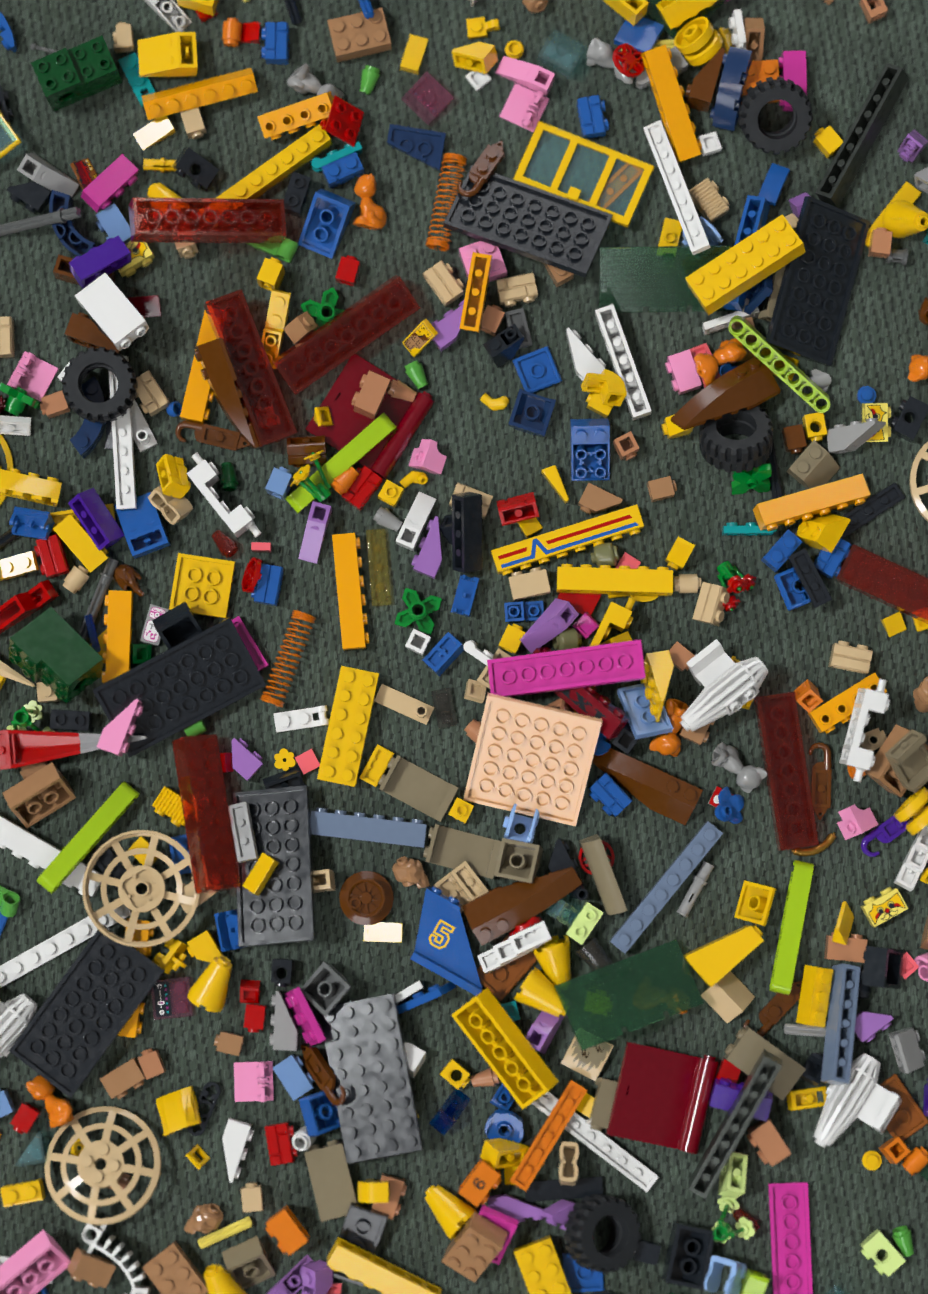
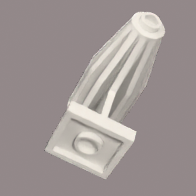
(725, 682)
(14, 1019)
(859, 1100)

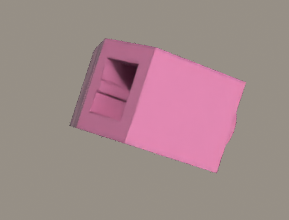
(526, 74)
(117, 733)

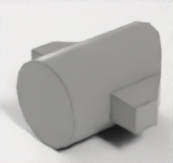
(821, 379)

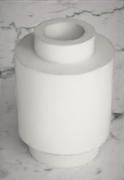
(301, 1140)

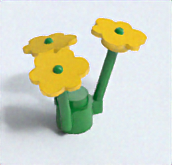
(318, 491)

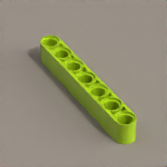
(784, 372)
(344, 459)
(87, 837)
(791, 927)

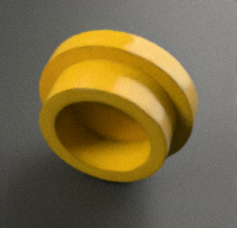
(514, 49)
(871, 1160)

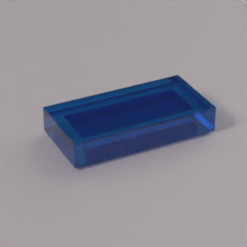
(92, 632)

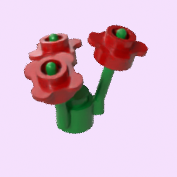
(735, 583)

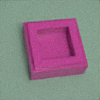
(586, 625)

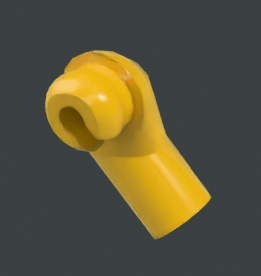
(495, 404)
(414, 477)

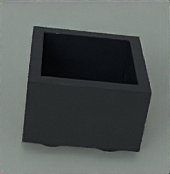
(177, 625)
(882, 967)

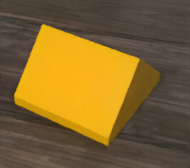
(754, 903)

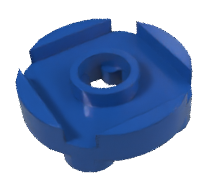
(505, 1118)

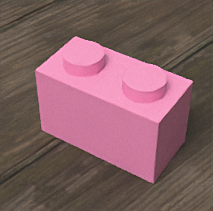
(683, 372)

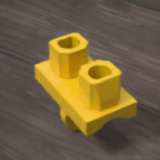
(174, 957)

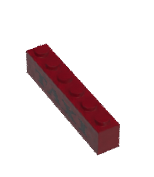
(591, 703)

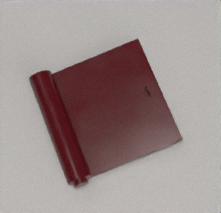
(348, 423)
(663, 1098)

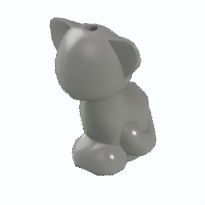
(601, 54)
(305, 82)
(747, 777)

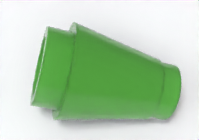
(369, 78)
(416, 374)
(903, 1239)

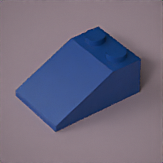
(326, 223)

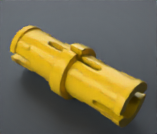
(158, 165)

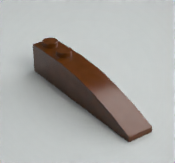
(221, 378)
(737, 389)
(650, 786)
(517, 903)

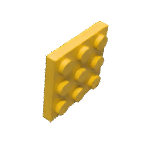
(203, 584)

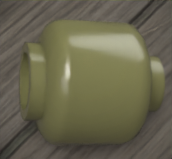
(605, 554)
(567, 639)

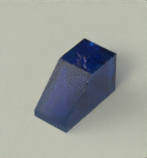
(449, 1111)

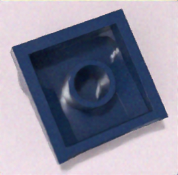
(531, 413)

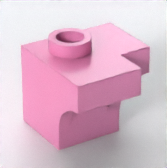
(428, 457)
(855, 821)

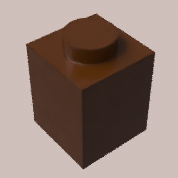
(794, 439)

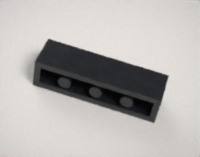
(467, 532)

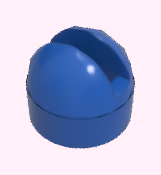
(174, 409)

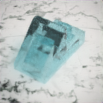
(562, 912)

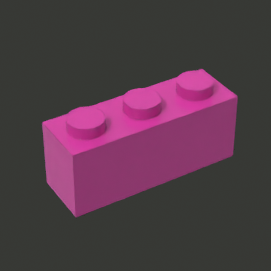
(793, 68)
(110, 184)

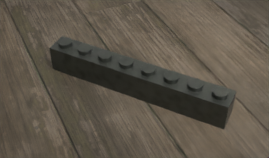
(862, 135)
(734, 1123)

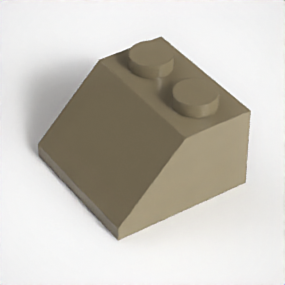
(813, 466)
(518, 860)
(248, 1263)

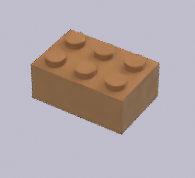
(357, 36)
(882, 771)
(39, 795)
(474, 1247)
(174, 1272)

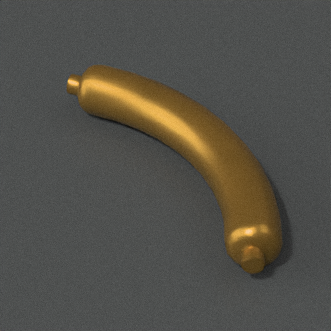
(817, 849)

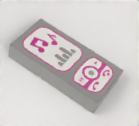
(149, 633)

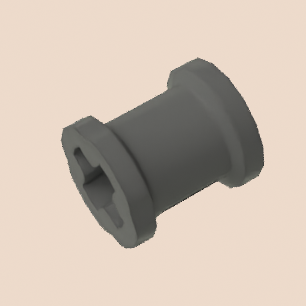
(898, 256)

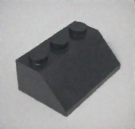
(688, 1255)

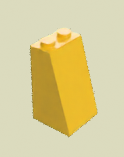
(723, 954)

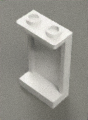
(112, 312)

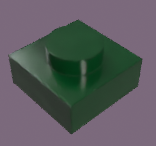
(140, 653)

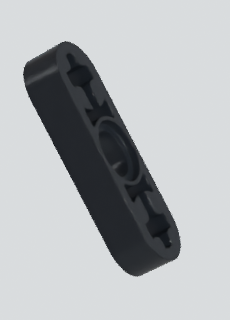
(205, 1092)

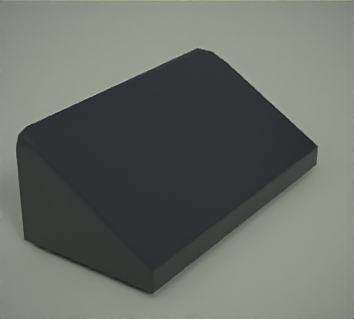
(284, 779)

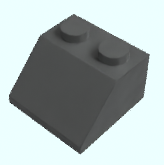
(326, 988)

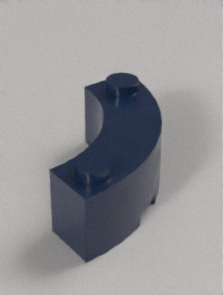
(733, 77)
(66, 232)
(90, 433)

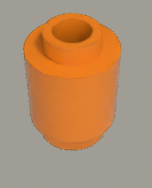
(231, 32)
(915, 1160)

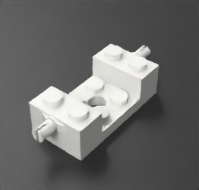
(204, 477)
(865, 701)

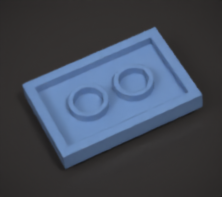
(638, 712)

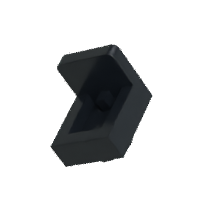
(813, 1068)

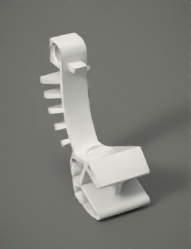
(136, 1289)

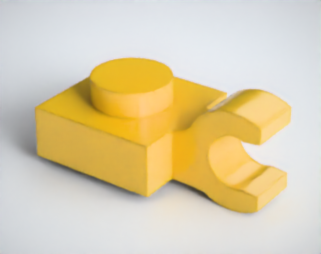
(478, 27)

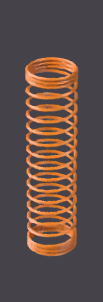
(461, 160)
(298, 615)

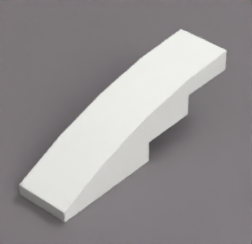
(914, 861)
(514, 947)

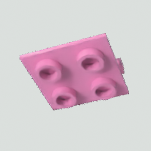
(524, 107)
(33, 376)
(253, 1081)

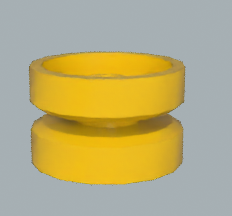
(698, 41)
(914, 808)

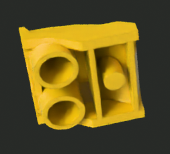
(178, 1110)

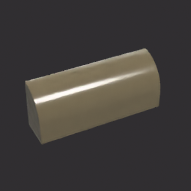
(603, 875)

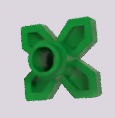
(328, 302)
(17, 399)
(754, 479)
(413, 602)

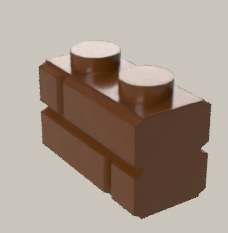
(301, 447)

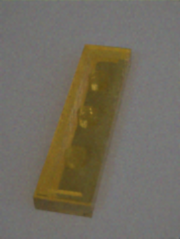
(378, 567)

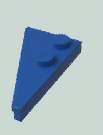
(420, 997)

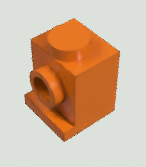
(808, 696)

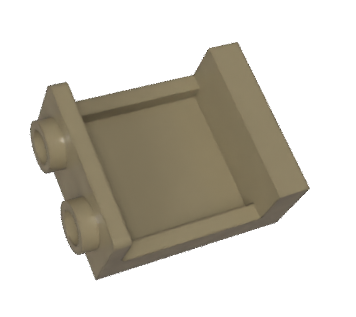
(910, 760)
(602, 1104)

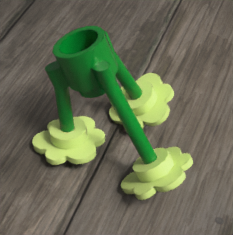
(27, 716)
(723, 1230)

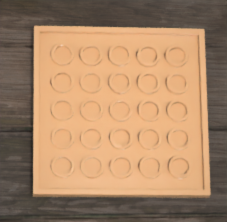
(532, 759)

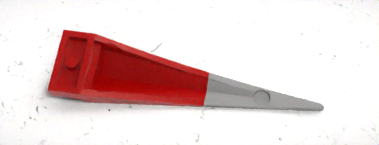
(27, 748)

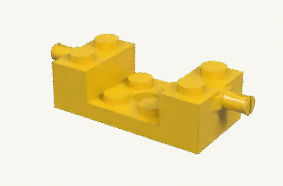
(615, 617)

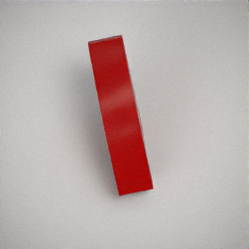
(25, 604)

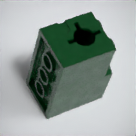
(76, 73)
(56, 654)

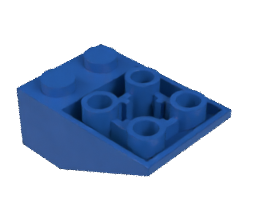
(590, 449)
(143, 528)

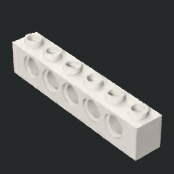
(623, 361)

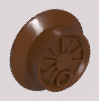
(366, 898)

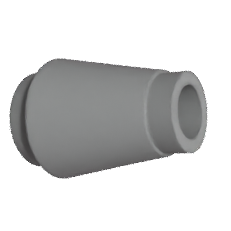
(387, 519)

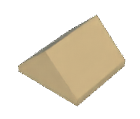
(728, 997)

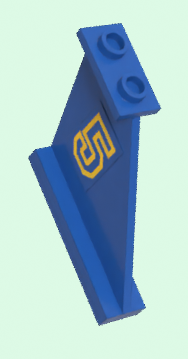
(443, 941)

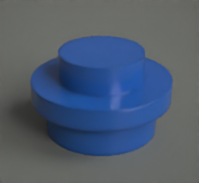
(866, 394)

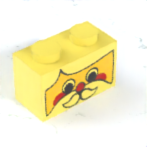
(140, 256)
(879, 411)
(883, 907)

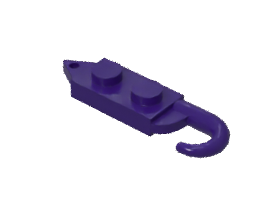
(884, 833)

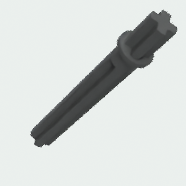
(61, 215)
(99, 595)

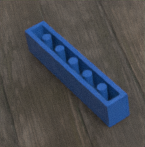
(753, 219)

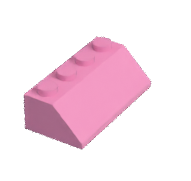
(33, 1266)

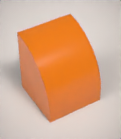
(894, 1150)

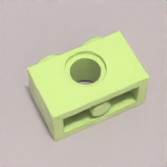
(584, 923)
(733, 1176)
(891, 1260)

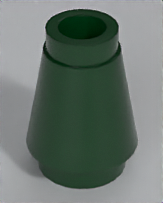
(228, 477)

